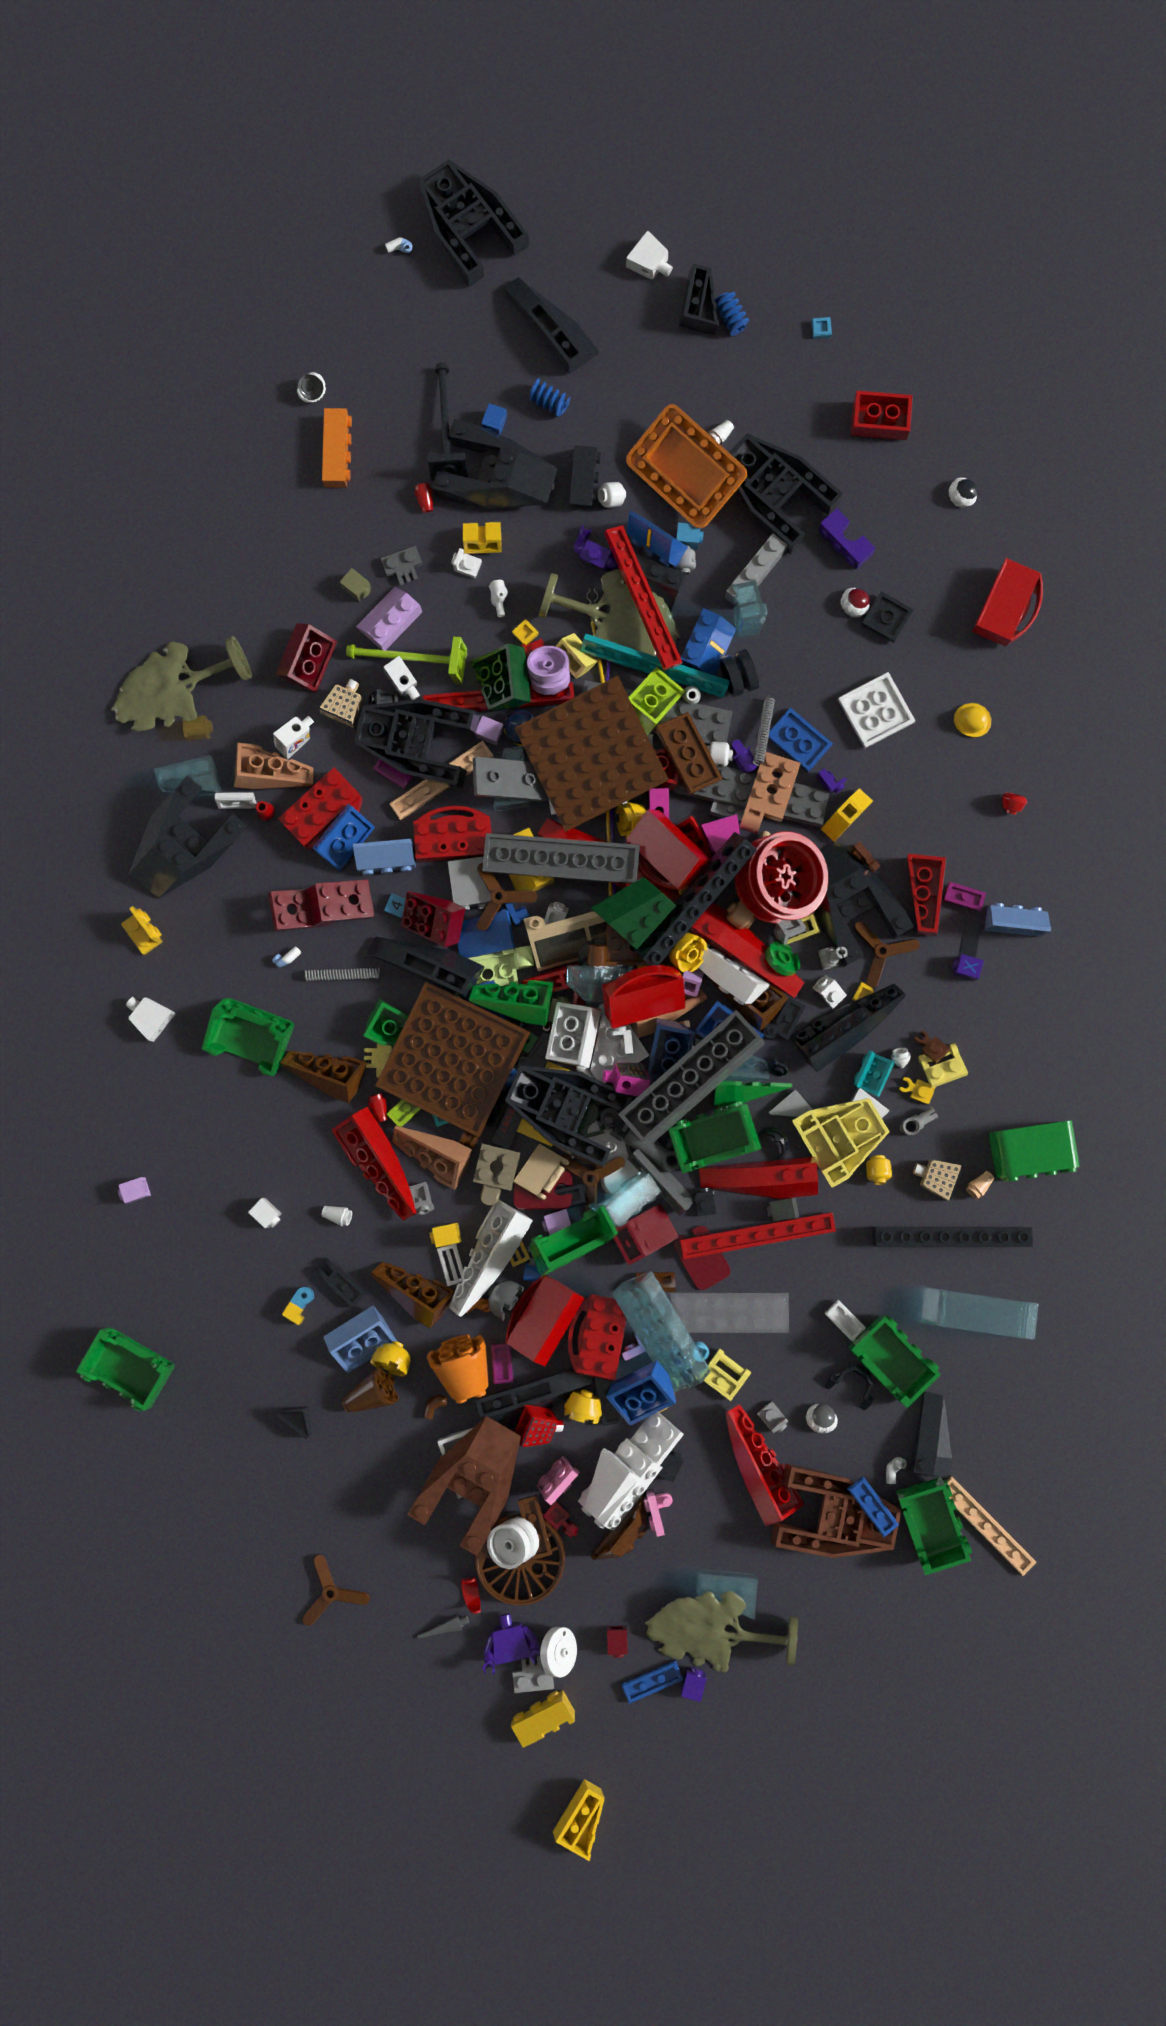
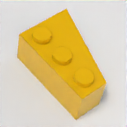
(543, 1718)
(579, 1821)

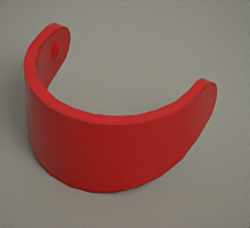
(471, 1594)

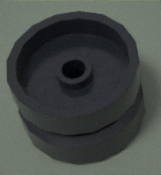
(739, 672)

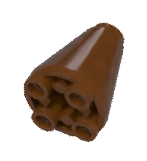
(371, 1393)

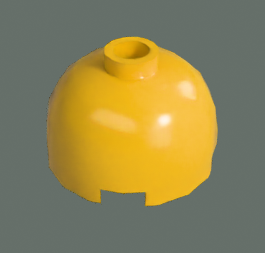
(688, 953)
(392, 1358)

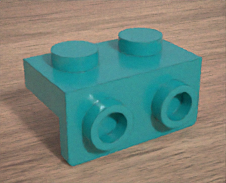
(873, 1073)

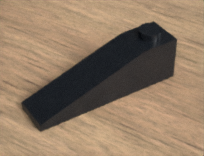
(932, 1442)

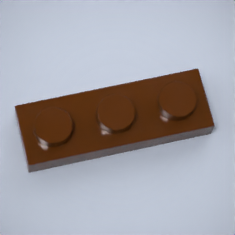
(531, 1511)

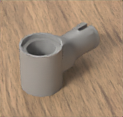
(830, 956)
(918, 1121)

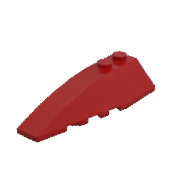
(373, 1153)
(768, 1178)
(761, 1470)

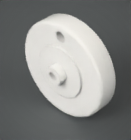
(558, 1652)

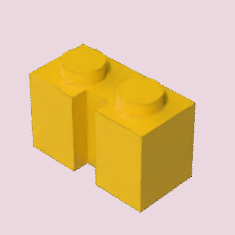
(482, 538)
(445, 1235)

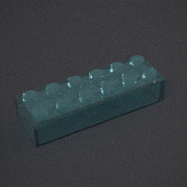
(661, 1330)

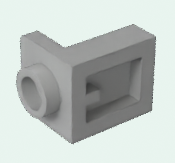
(785, 930)
(421, 1198)
(773, 1418)

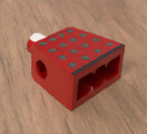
(537, 1426)

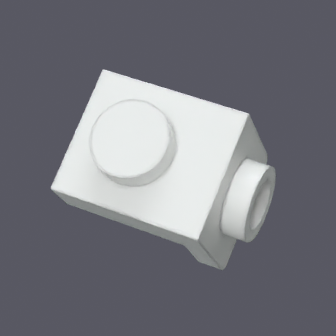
(829, 990)

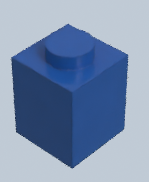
(494, 418)

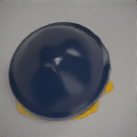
(513, 720)

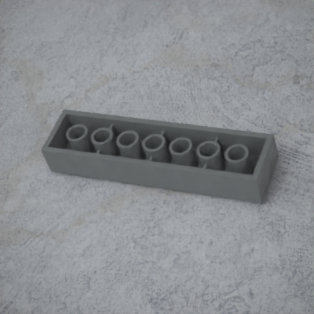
(691, 1078)

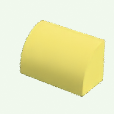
(578, 661)

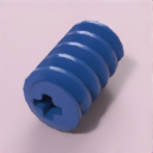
(730, 313)
(548, 398)

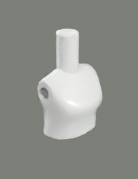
(498, 595)

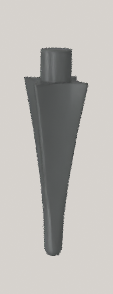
(451, 1625)

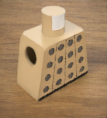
(343, 704)
(939, 1177)

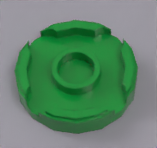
(782, 958)

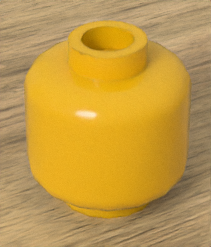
(878, 1169)

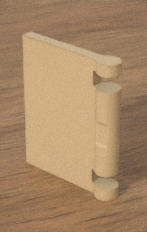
(541, 1171)

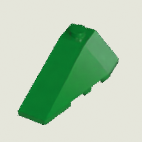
(520, 1001)
(385, 1024)
(734, 1091)

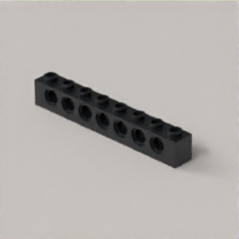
(697, 898)
(952, 1236)

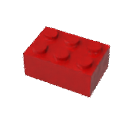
(881, 415)

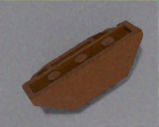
(621, 1540)

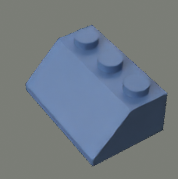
(384, 856)
(1017, 920)
(358, 1339)

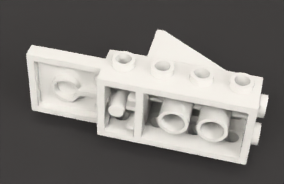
(628, 1472)

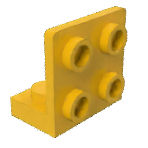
(141, 931)

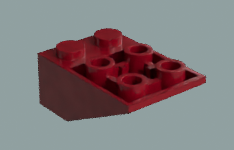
(433, 918)
(645, 1234)

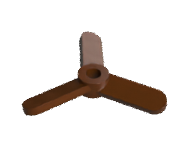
(493, 906)
(879, 959)
(598, 1174)
(339, 1594)

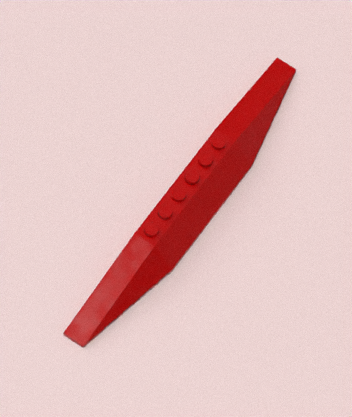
(712, 925)

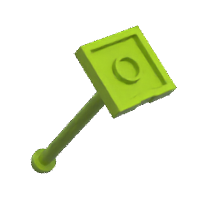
(456, 659)

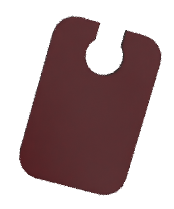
(527, 1201)
(705, 1269)

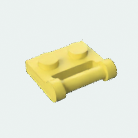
(944, 1071)
(721, 1380)

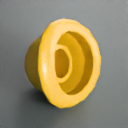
(972, 720)

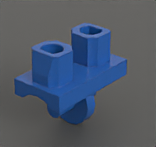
(517, 915)

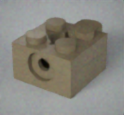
(495, 1171)

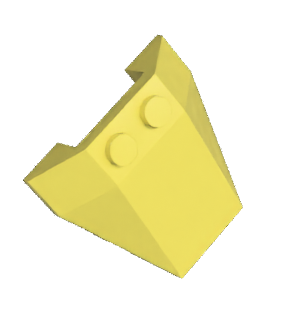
(841, 1136)

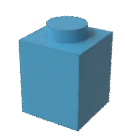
(689, 535)

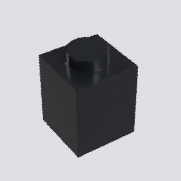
(671, 1465)

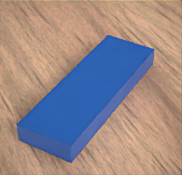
(873, 1506)
(652, 1681)

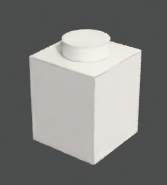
(265, 1213)

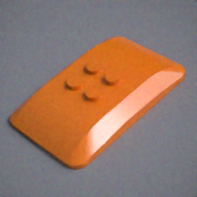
(686, 466)

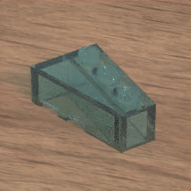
(629, 1198)

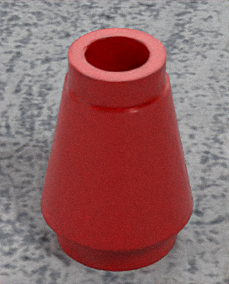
(424, 496)
(267, 813)
(378, 1106)

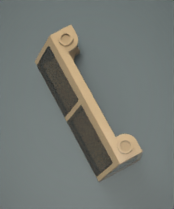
(560, 941)

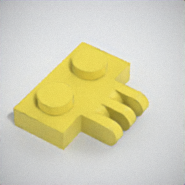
(379, 1057)

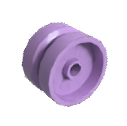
(548, 670)

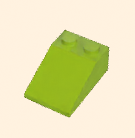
(655, 698)

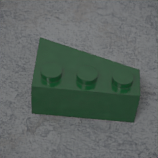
(503, 677)
(635, 911)

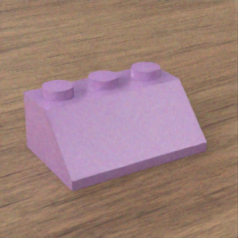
(390, 618)

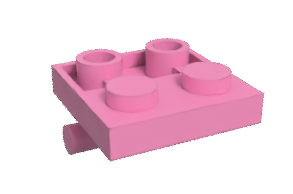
(557, 1480)
(653, 1503)

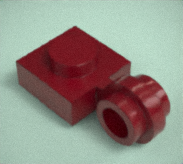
(556, 1517)

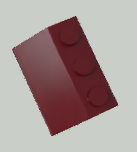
(306, 657)

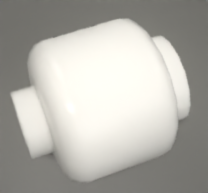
(611, 494)
(720, 753)

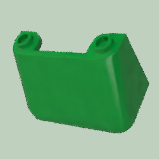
(248, 1034)

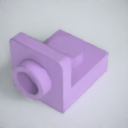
(632, 1350)

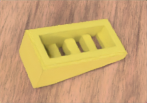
(816, 929)

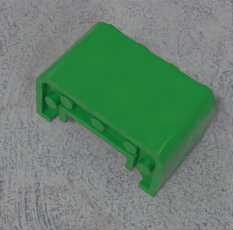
(714, 1137)
(1034, 1151)
(894, 1360)
(126, 1367)
(934, 1525)

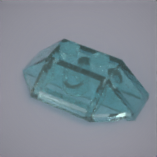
(588, 980)

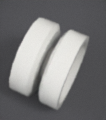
(512, 1542)

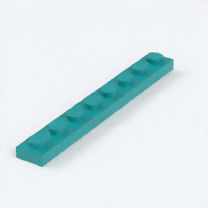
(647, 663)

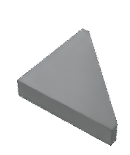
(791, 1106)

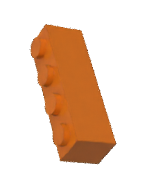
(335, 448)

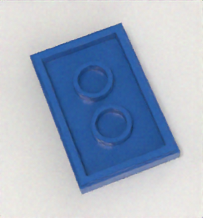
(799, 740)
(338, 839)
(493, 940)

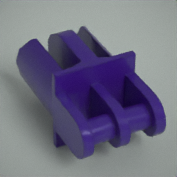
(743, 757)

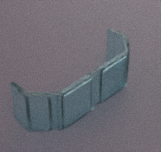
(978, 1313)

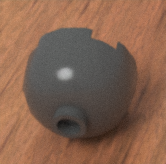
(504, 1298)

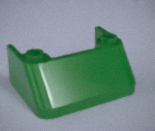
(573, 1241)

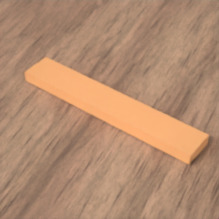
(428, 789)
(990, 1528)

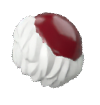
(855, 602)

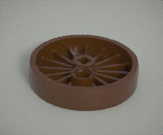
(524, 1600)

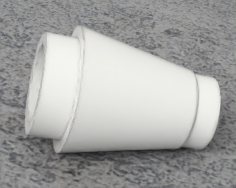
(721, 432)
(685, 696)
(338, 1215)

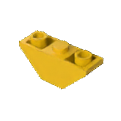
(846, 815)

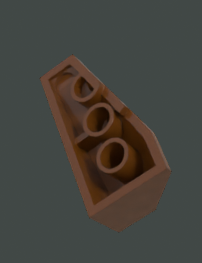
(760, 1011)
(331, 1075)
(418, 1296)

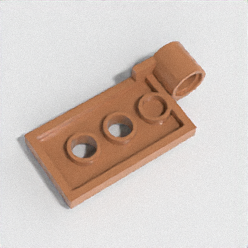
(763, 803)

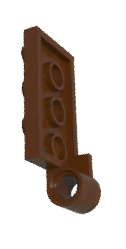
(616, 952)

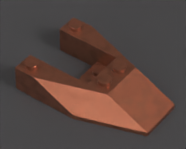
(478, 1470)
(842, 1524)

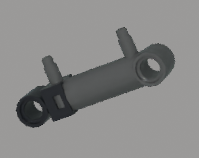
(655, 1152)

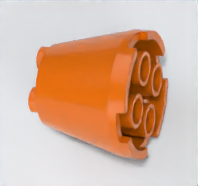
(461, 1366)

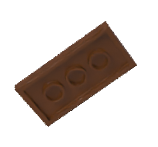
(688, 753)

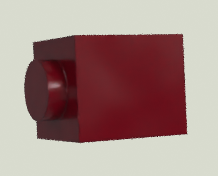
(617, 1641)

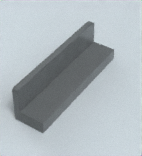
(669, 1186)

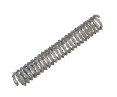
(757, 749)
(342, 976)

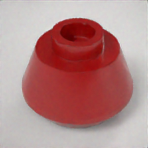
(1013, 802)

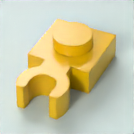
(920, 1090)

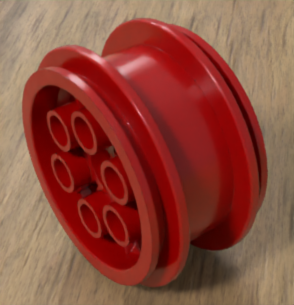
(810, 884)

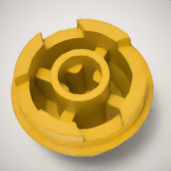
(629, 817)
(583, 1407)

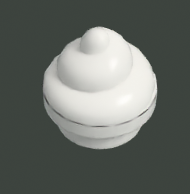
(900, 1057)

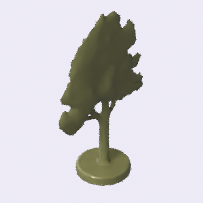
(623, 622)
(158, 692)
(699, 1629)

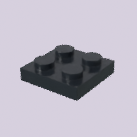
(887, 617)

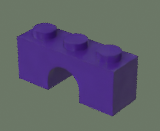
(855, 551)

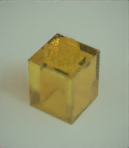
(198, 728)

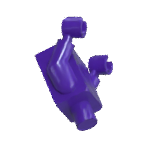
(594, 553)
(509, 1643)

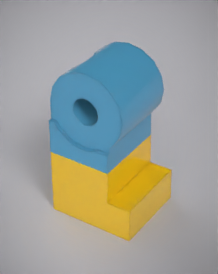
(298, 1303)

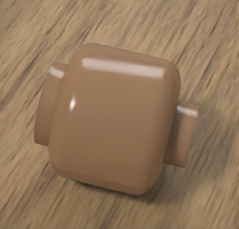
(739, 915)

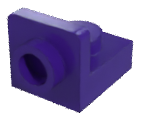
(828, 781)

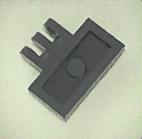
(402, 564)

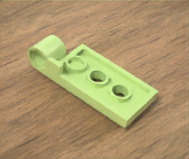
(505, 964)

